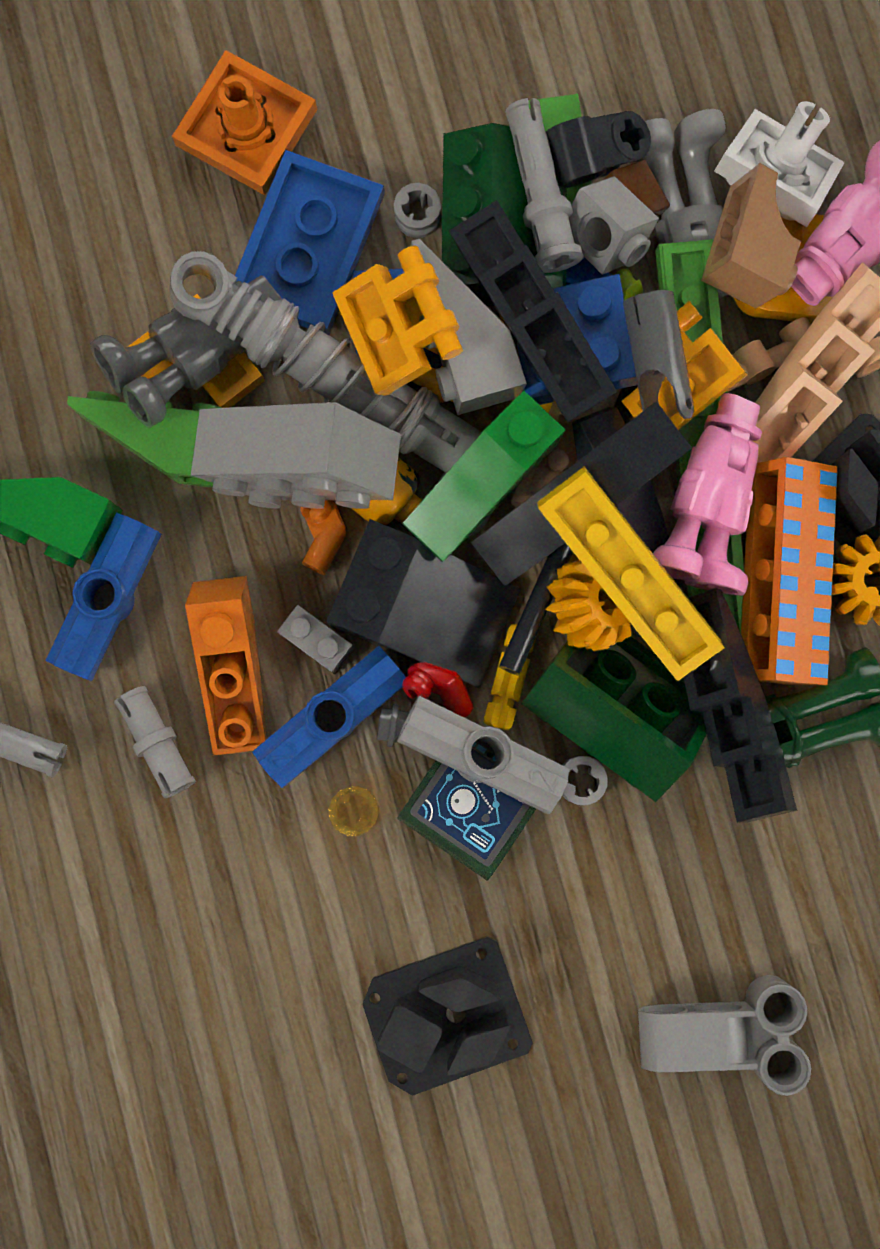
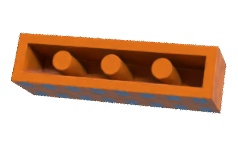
(790, 571)

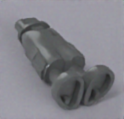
(191, 346)

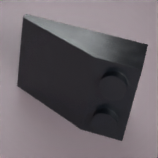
(422, 607)

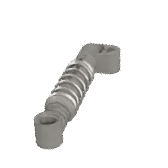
(320, 362)

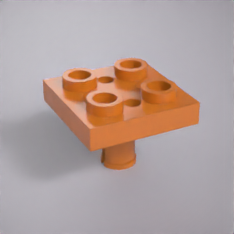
(237, 93)

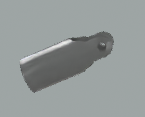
(658, 348)

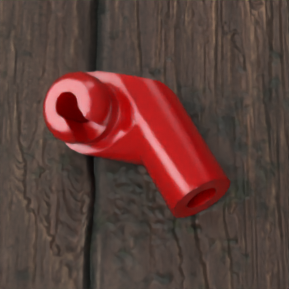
(448, 684)

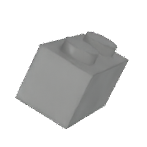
(315, 639)

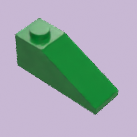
(485, 476)

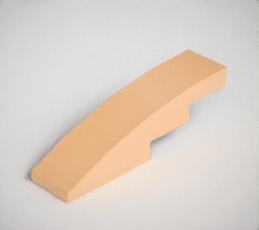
(818, 367)

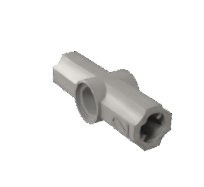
(516, 768)

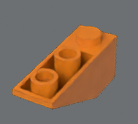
(227, 663)

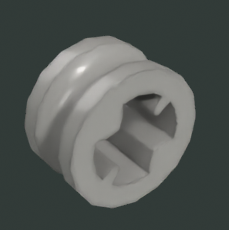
(412, 193)
(596, 771)

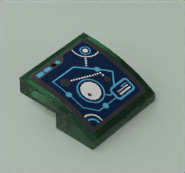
(465, 816)

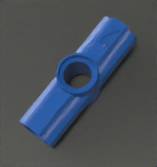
(88, 630)
(304, 741)

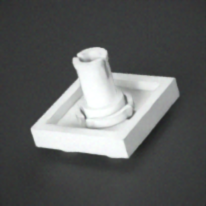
(802, 167)

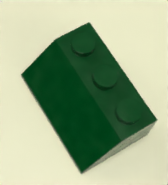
(477, 171)
(622, 712)

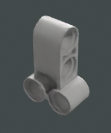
(728, 1036)

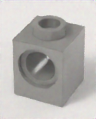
(611, 225)

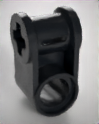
(596, 146)

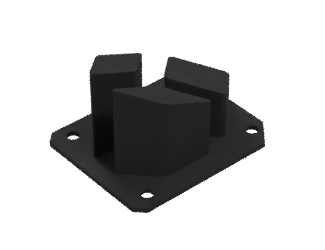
(857, 480)
(413, 1022)

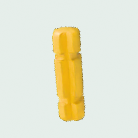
(506, 691)

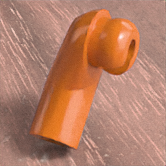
(328, 536)

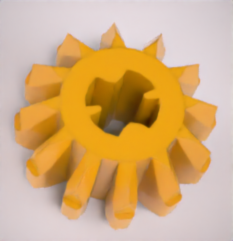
(857, 564)
(585, 610)

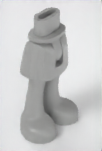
(693, 143)

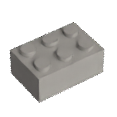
(296, 455)

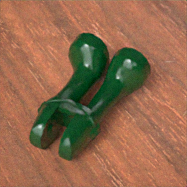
(857, 683)

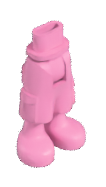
(843, 238)
(715, 496)

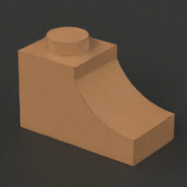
(752, 247)

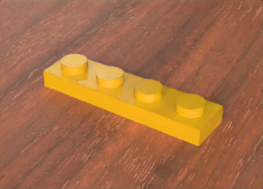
(630, 573)

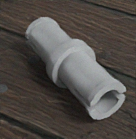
(154, 741)

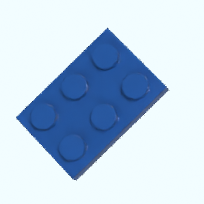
(311, 235)

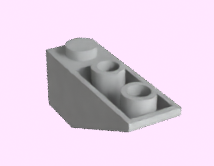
(489, 364)

